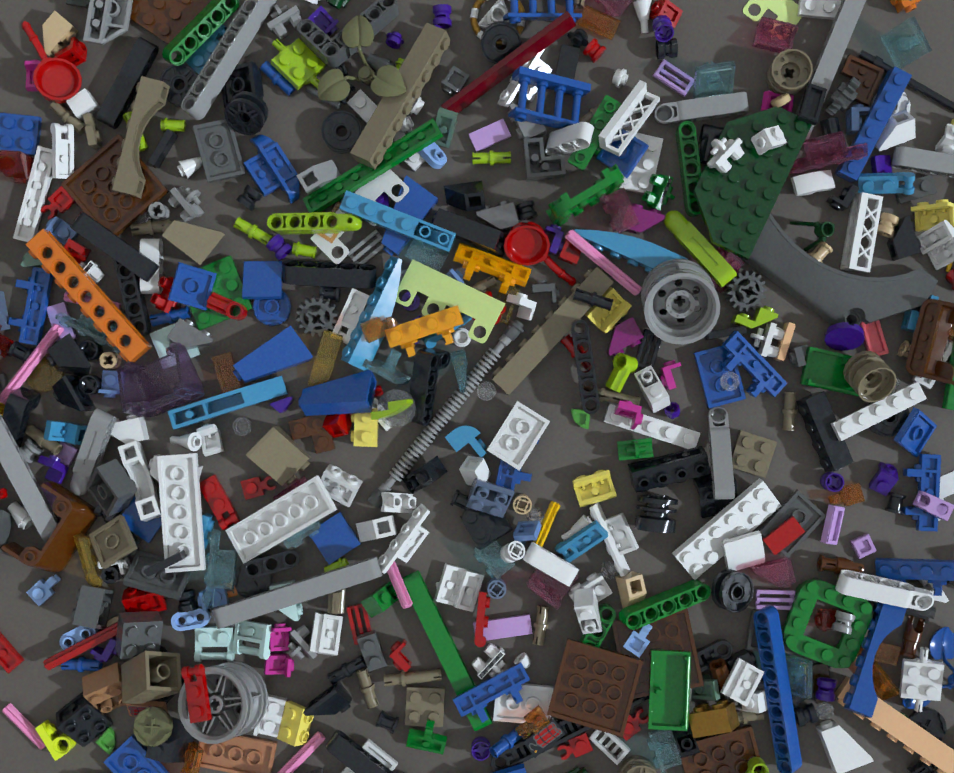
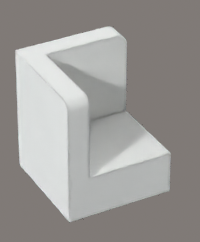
(83, 103)
(474, 468)

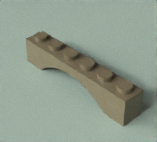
(149, 99)

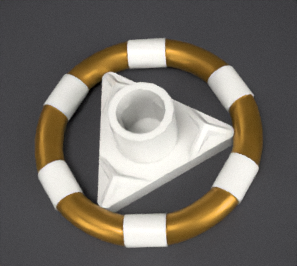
(495, 14)

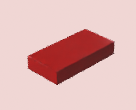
(783, 535)

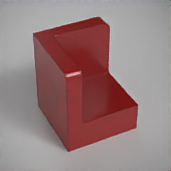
(77, 250)
(569, 253)
(337, 424)

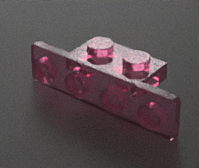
(827, 151)

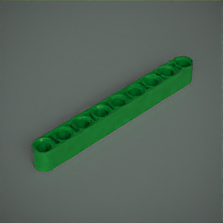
(442, 641)

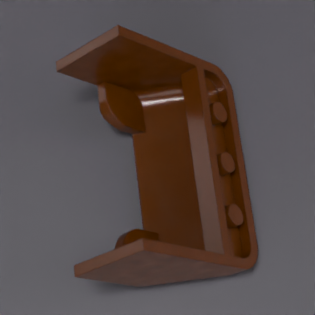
(930, 342)
(59, 549)

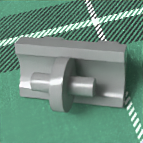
(283, 17)
(188, 200)
(298, 636)

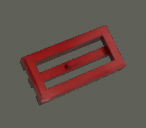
(352, 624)

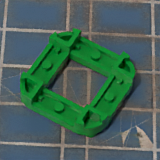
(564, 207)
(799, 616)

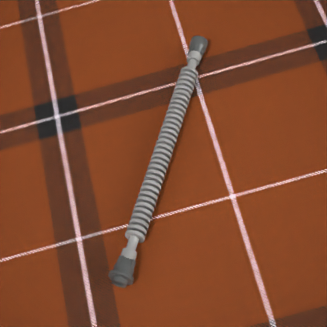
(509, 334)

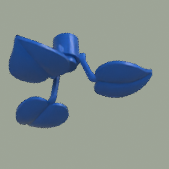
(940, 647)

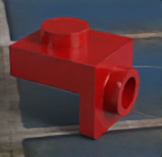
(400, 660)

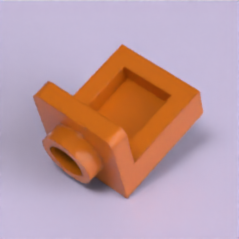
(904, 5)

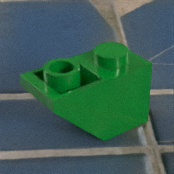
(380, 599)

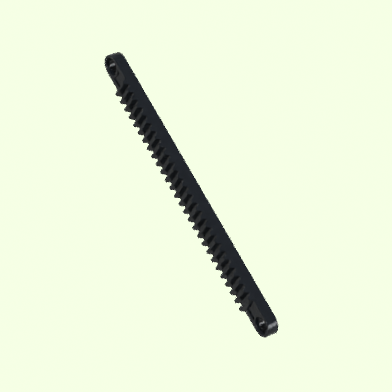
(520, 753)

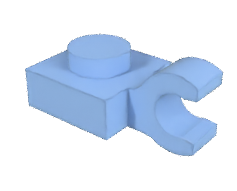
(43, 589)
(637, 641)

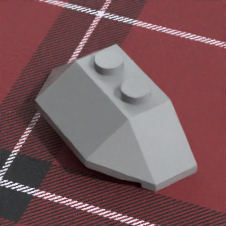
(107, 20)

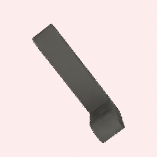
(311, 35)

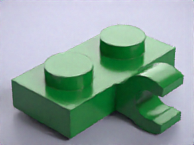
(426, 739)

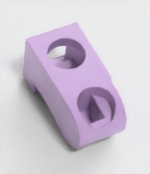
(933, 505)

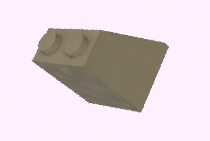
(192, 239)
(279, 456)
(150, 677)

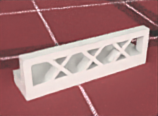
(630, 106)
(854, 232)

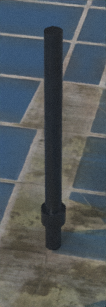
(877, 61)

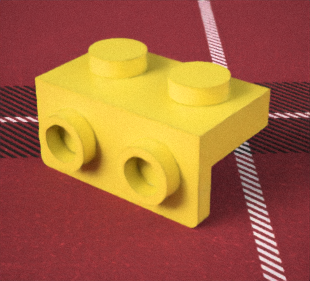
(929, 215)
(605, 319)
(365, 430)
(594, 488)
(294, 724)

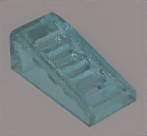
(459, 363)

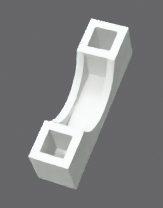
(146, 496)

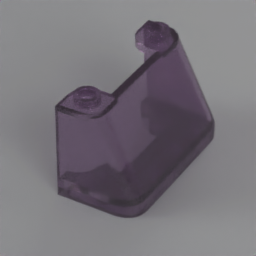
(159, 384)

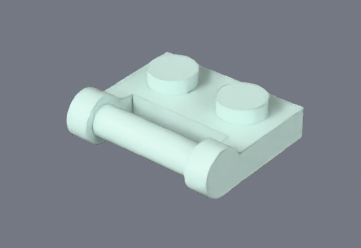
(252, 632)
(212, 637)

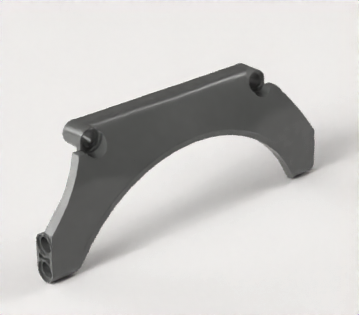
(833, 292)

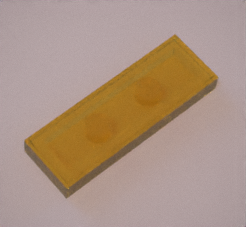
(325, 358)

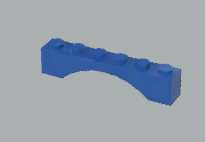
(876, 120)
(862, 695)

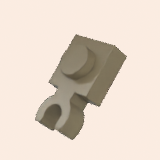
(93, 135)

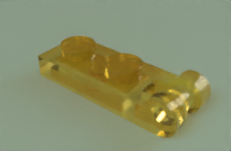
(87, 560)

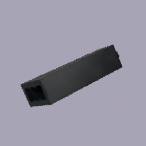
(471, 231)

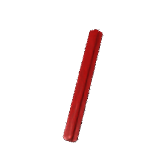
(81, 647)

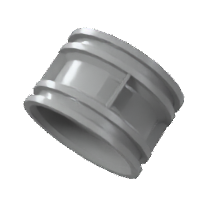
(695, 323)
(226, 701)

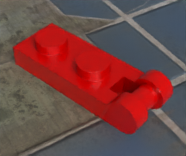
(219, 502)
(481, 620)
(196, 693)

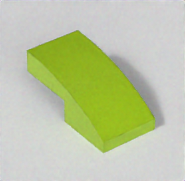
(394, 407)

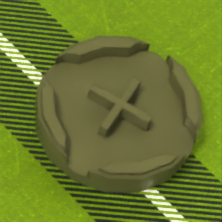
(153, 726)

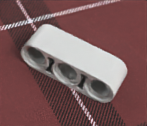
(569, 139)
(154, 251)
(550, 564)

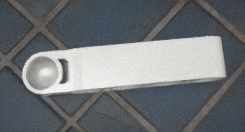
(883, 590)

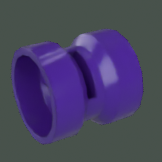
(442, 16)
(663, 28)
(278, 246)
(835, 480)
(826, 689)
(480, 752)

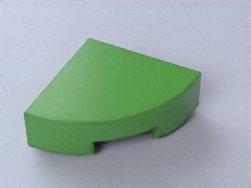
(581, 418)
(107, 741)

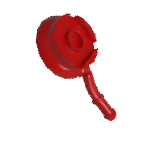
(53, 77)
(529, 245)

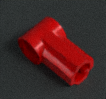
(225, 306)

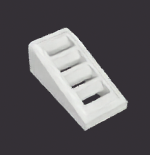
(616, 759)

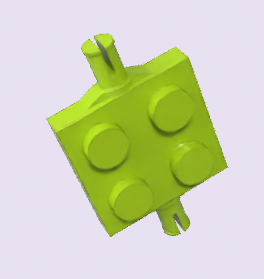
(297, 63)

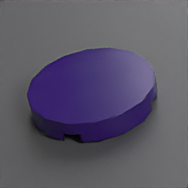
(844, 336)

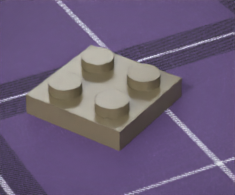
(753, 453)
(112, 541)
(424, 704)

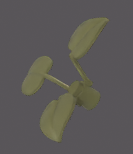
(386, 83)

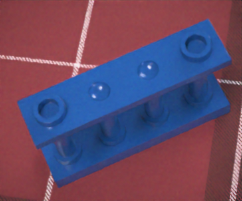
(515, 17)
(547, 81)

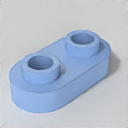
(433, 156)
(191, 619)
(75, 635)

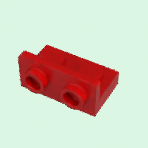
(141, 601)

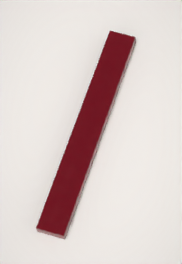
(510, 63)

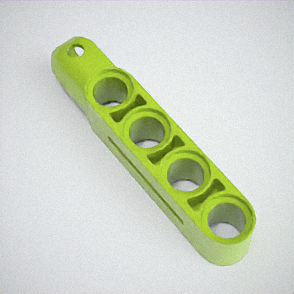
(344, 223)
(699, 248)

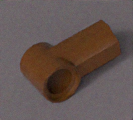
(719, 671)

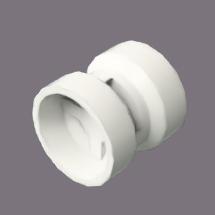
(508, 553)

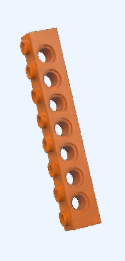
(46, 240)

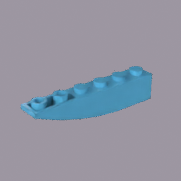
(397, 221)
(630, 248)
(379, 305)
(227, 402)

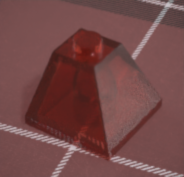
(16, 165)

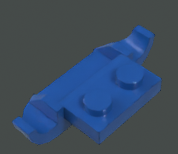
(272, 169)

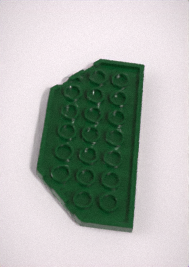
(741, 200)

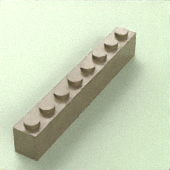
(392, 111)
(550, 333)

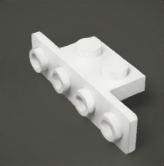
(513, 88)
(619, 539)
(407, 540)

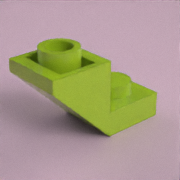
(761, 316)

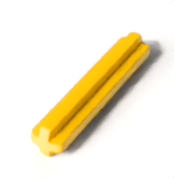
(547, 522)

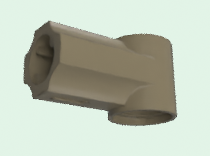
(336, 602)

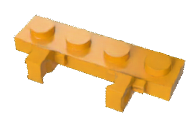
(505, 270)
(438, 322)

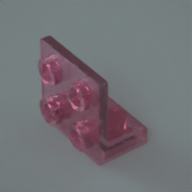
(548, 587)

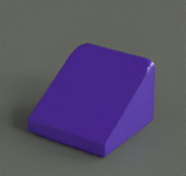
(881, 164)
(283, 404)

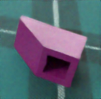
(646, 219)
(623, 335)

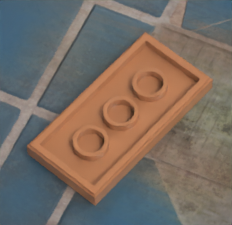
(240, 755)

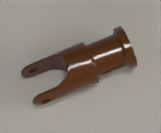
(838, 564)
(912, 637)

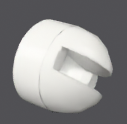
(524, 659)

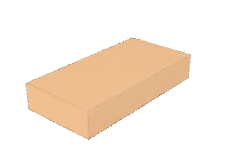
(785, 342)

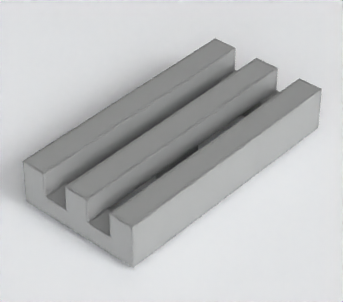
(363, 242)

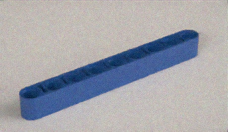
(777, 689)

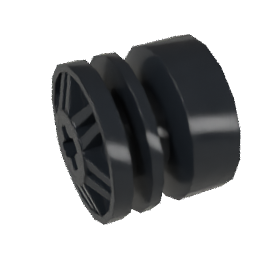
(656, 513)

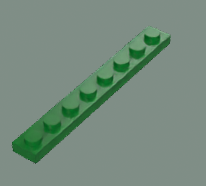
(362, 174)

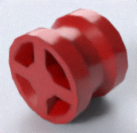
(594, 50)

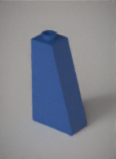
(417, 204)
(275, 355)
(340, 396)

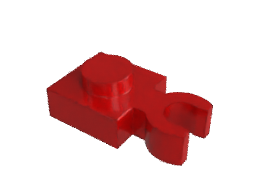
(60, 201)
(255, 487)
(632, 726)
(578, 745)

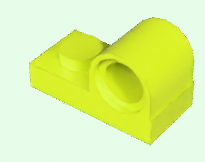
(53, 741)

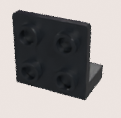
(709, 506)
(82, 721)

